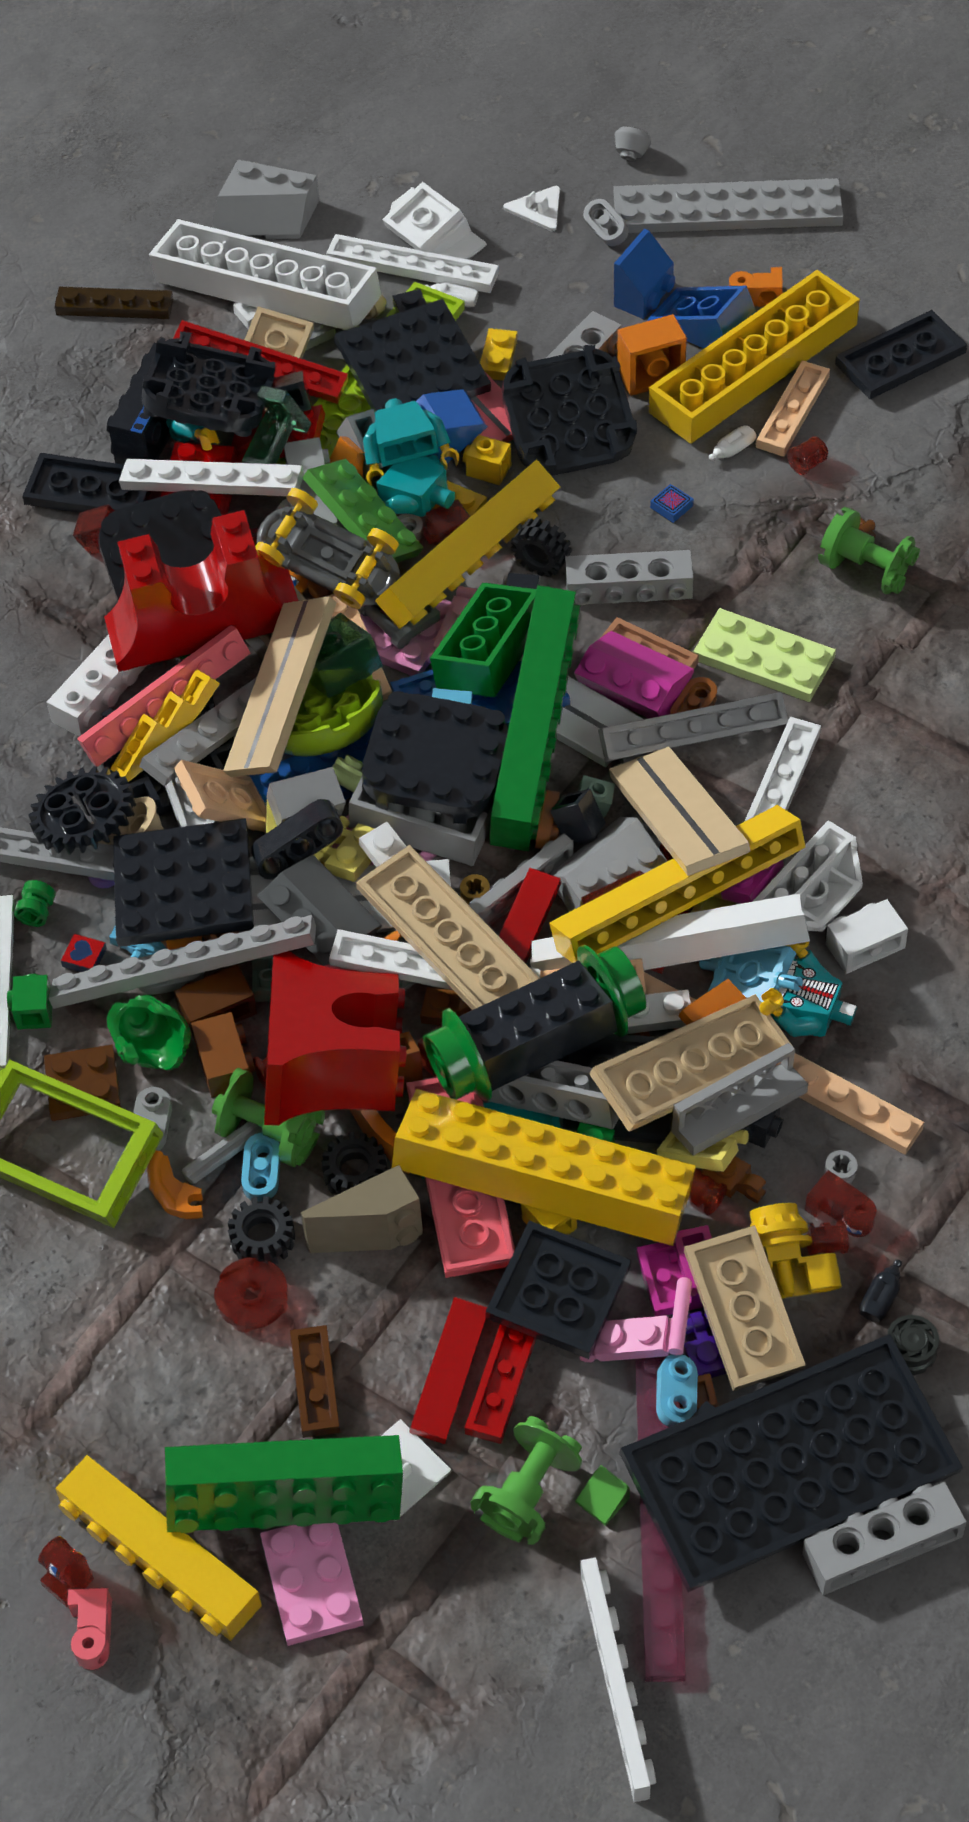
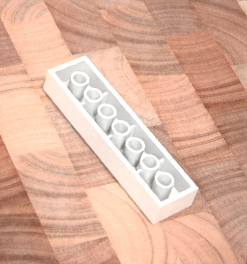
(265, 275)

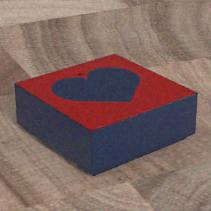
(83, 953)

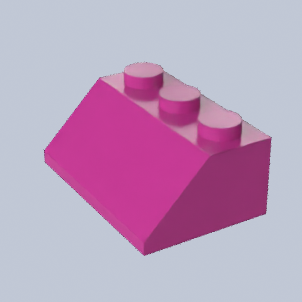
(633, 675)

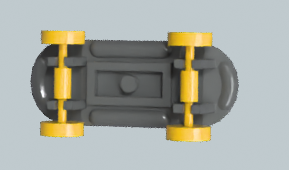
(328, 553)

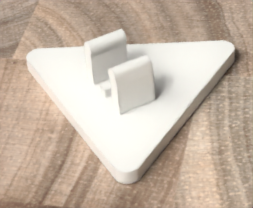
(537, 208)

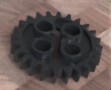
(63, 824)

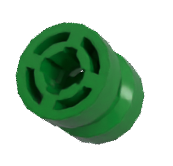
(34, 903)

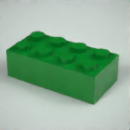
(485, 640)

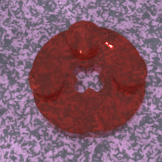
(255, 1313)

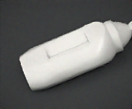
(467, 294)
(733, 443)

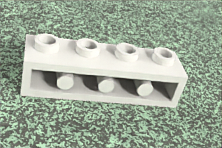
(90, 690)

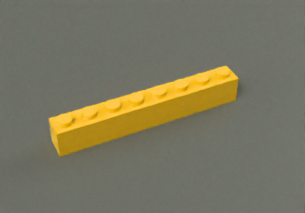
(467, 544)
(669, 891)

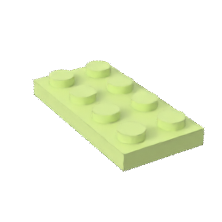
(764, 654)

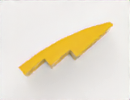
(171, 718)

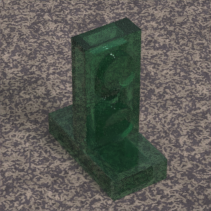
(275, 427)

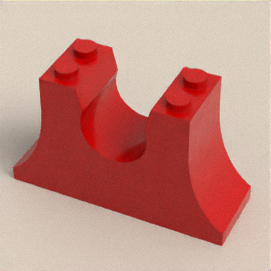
(178, 610)
(332, 1040)

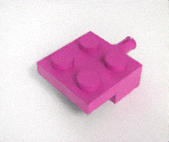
(663, 1267)

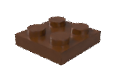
(87, 1070)

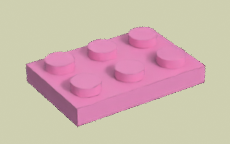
(311, 1581)

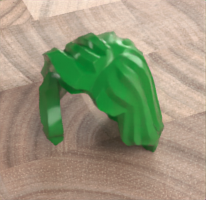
(149, 1033)

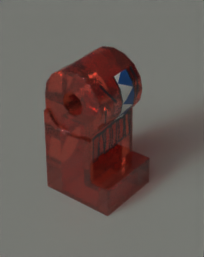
(842, 1203)
(64, 1568)

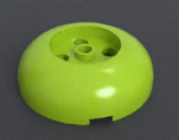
(334, 722)

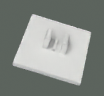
(420, 1466)

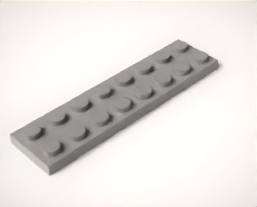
(730, 205)

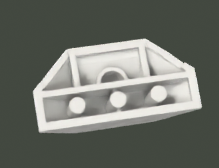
(824, 875)

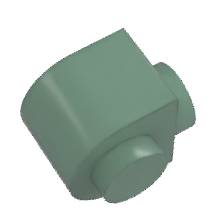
(605, 789)

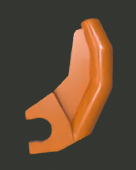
(170, 1192)

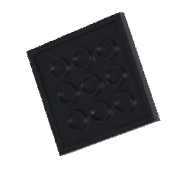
(411, 356)
(182, 882)

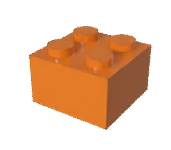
(650, 352)

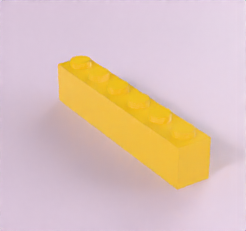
(167, 1558)

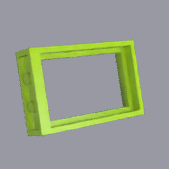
(125, 1174)

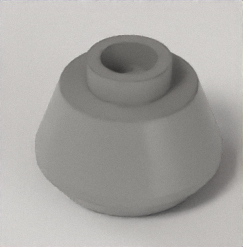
(631, 143)

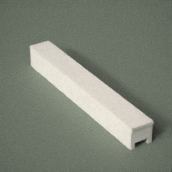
(703, 935)

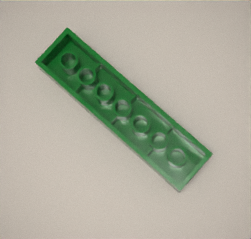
(535, 719)

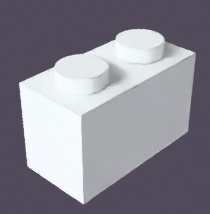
(866, 936)

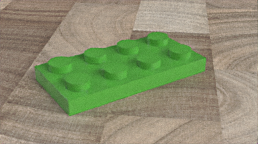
(359, 506)

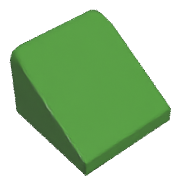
(603, 1495)

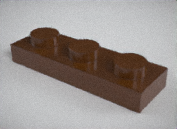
(314, 1381)

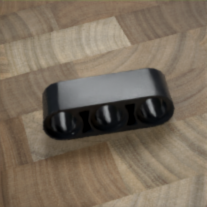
(304, 826)

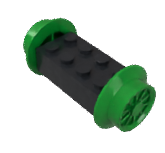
(535, 1024)

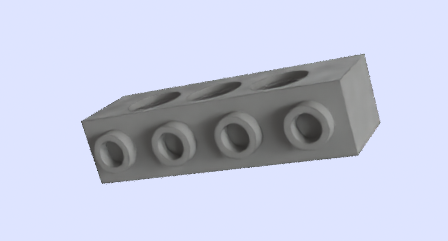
(591, 331)
(630, 577)
(559, 1091)
(836, 1570)

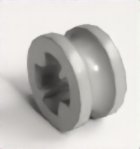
(839, 1157)

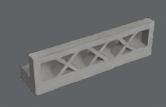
(739, 1101)

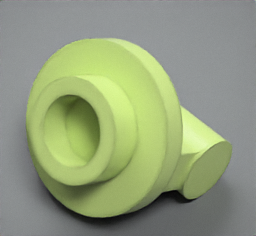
(348, 772)

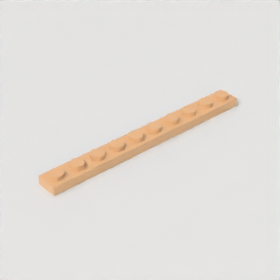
(843, 1098)

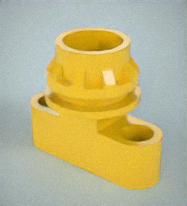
(782, 1238)

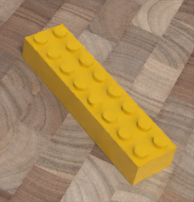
(753, 356)
(543, 1166)

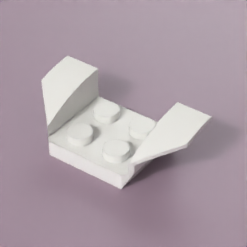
(432, 224)

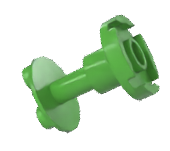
(846, 541)
(295, 1135)
(512, 1507)

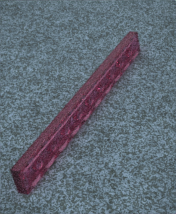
(660, 1579)

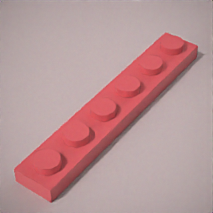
(114, 730)

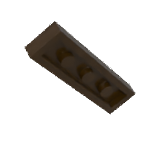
(114, 302)

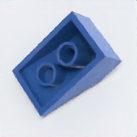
(707, 311)

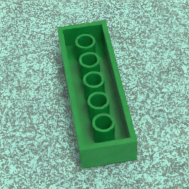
(283, 1483)

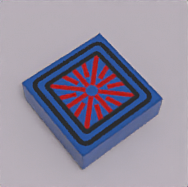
(671, 503)

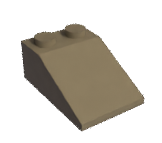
(366, 1217)

